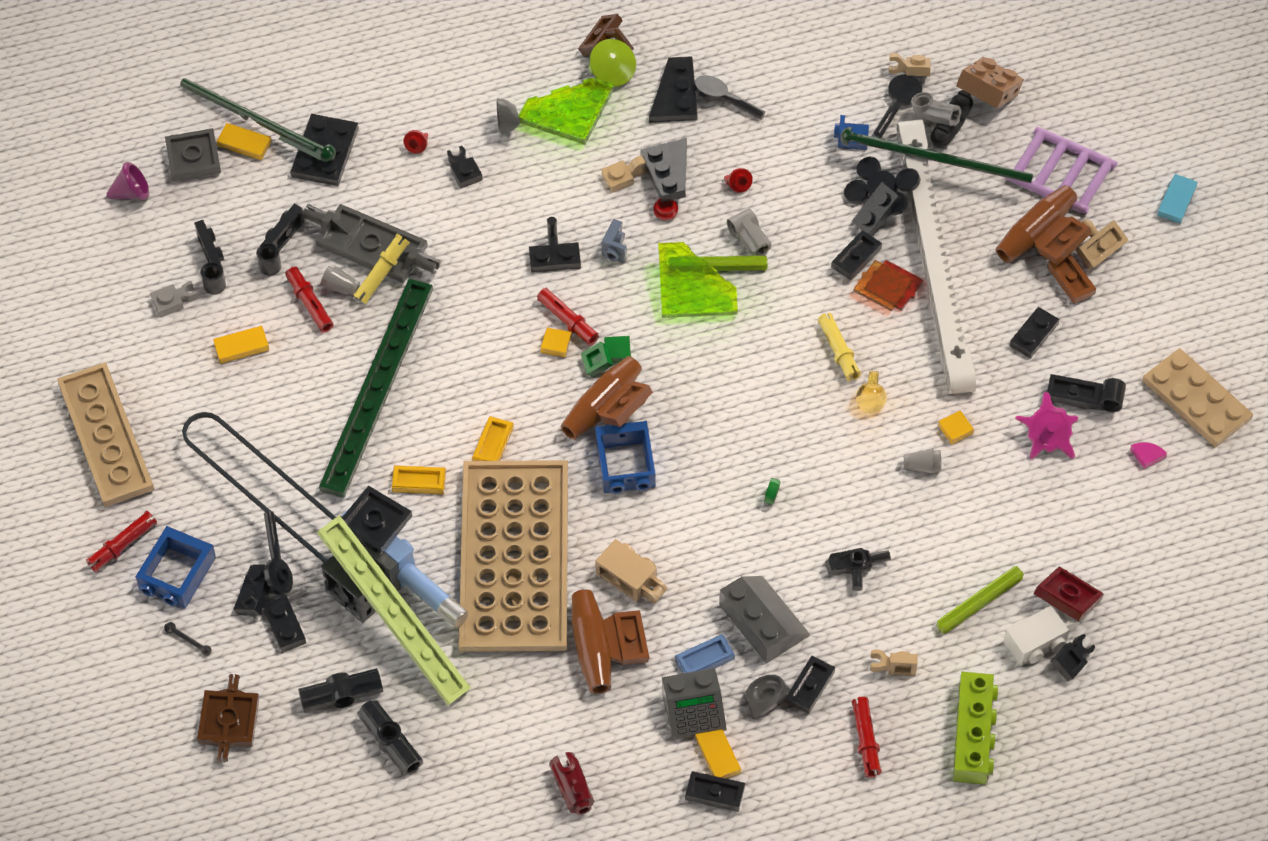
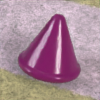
(129, 184)

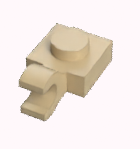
(913, 66)
(621, 175)
(897, 664)

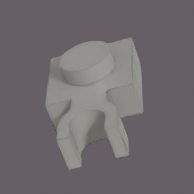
(170, 299)

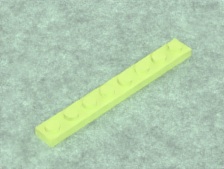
(393, 610)

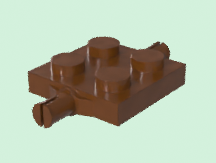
(228, 718)

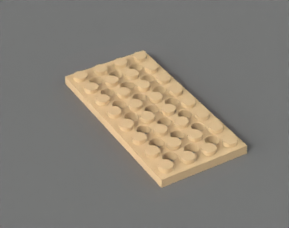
(474, 543)

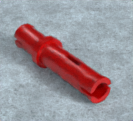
(304, 291)
(575, 323)
(112, 548)
(868, 747)

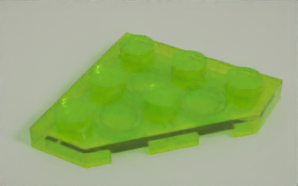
(568, 110)
(692, 285)

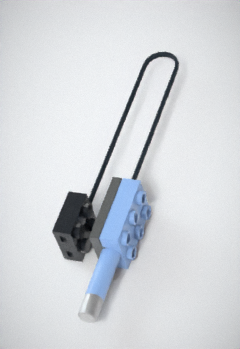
(395, 562)

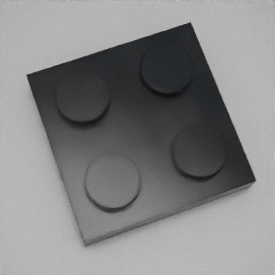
(376, 519)

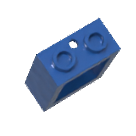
(616, 436)
(186, 545)

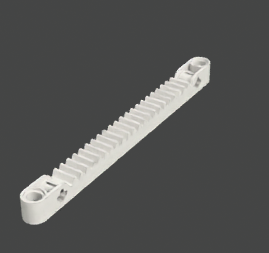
(954, 353)

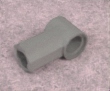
(935, 111)
(747, 229)

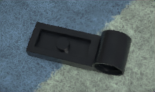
(277, 238)
(214, 256)
(1087, 394)

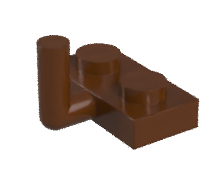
(604, 29)

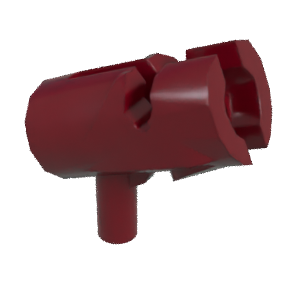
(572, 784)

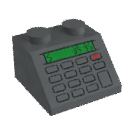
(693, 703)

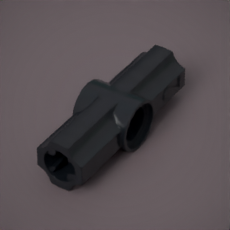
(340, 690)
(399, 748)

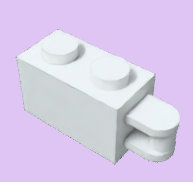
(1039, 635)

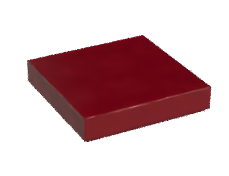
(1068, 593)

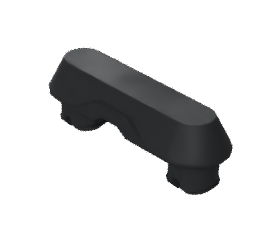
(942, 133)

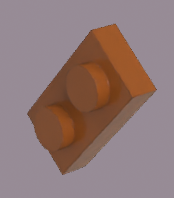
(1072, 279)

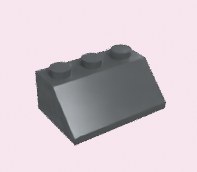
(761, 616)

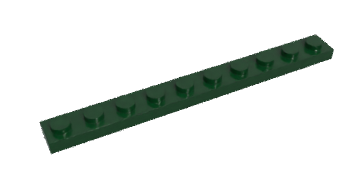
(376, 388)

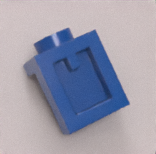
(862, 129)

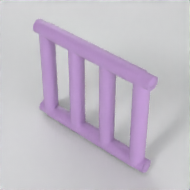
(1063, 144)

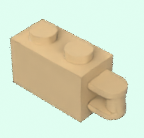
(629, 572)

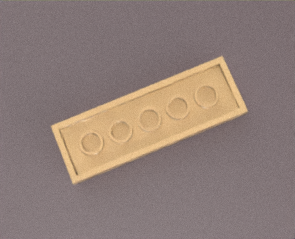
(105, 434)

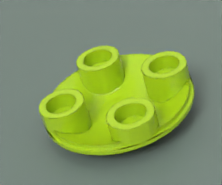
(612, 62)

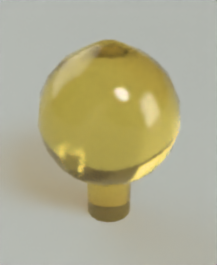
(871, 396)

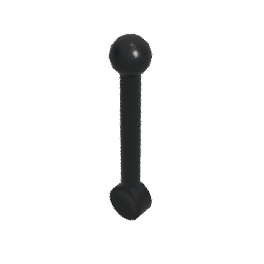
(171, 627)

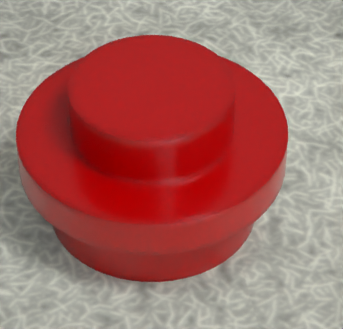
(666, 210)

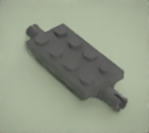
(365, 238)

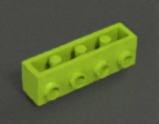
(974, 728)

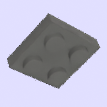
(192, 154)

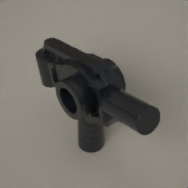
(855, 562)

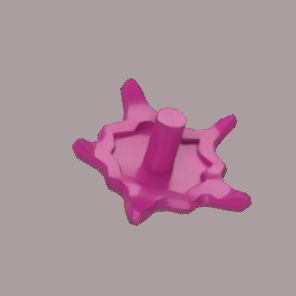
(1049, 428)

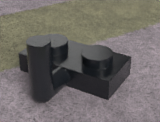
(554, 255)

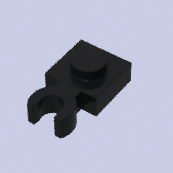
(464, 170)
(1070, 658)

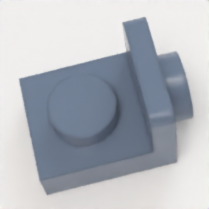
(612, 242)

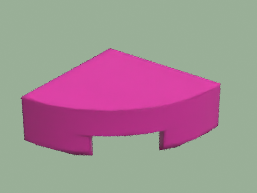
(1148, 453)

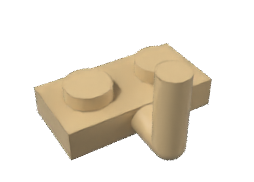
(1101, 243)

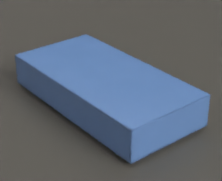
(705, 655)

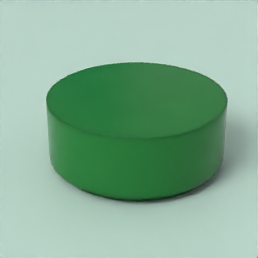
(772, 491)

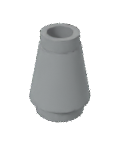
(339, 281)
(923, 461)

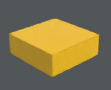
(556, 342)
(955, 427)

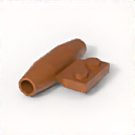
(1046, 229)
(609, 399)
(602, 640)

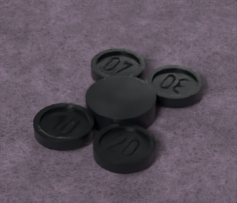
(870, 169)

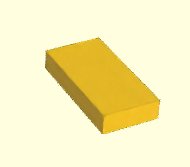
(244, 141)
(241, 344)
(493, 440)
(418, 479)
(718, 754)

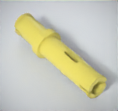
(381, 268)
(843, 355)

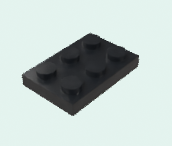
(326, 131)

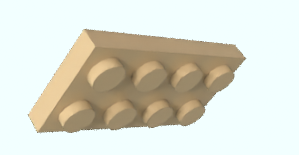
(1197, 397)

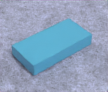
(1177, 198)

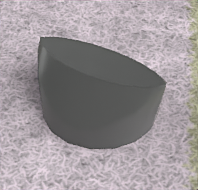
(506, 116)
(766, 694)

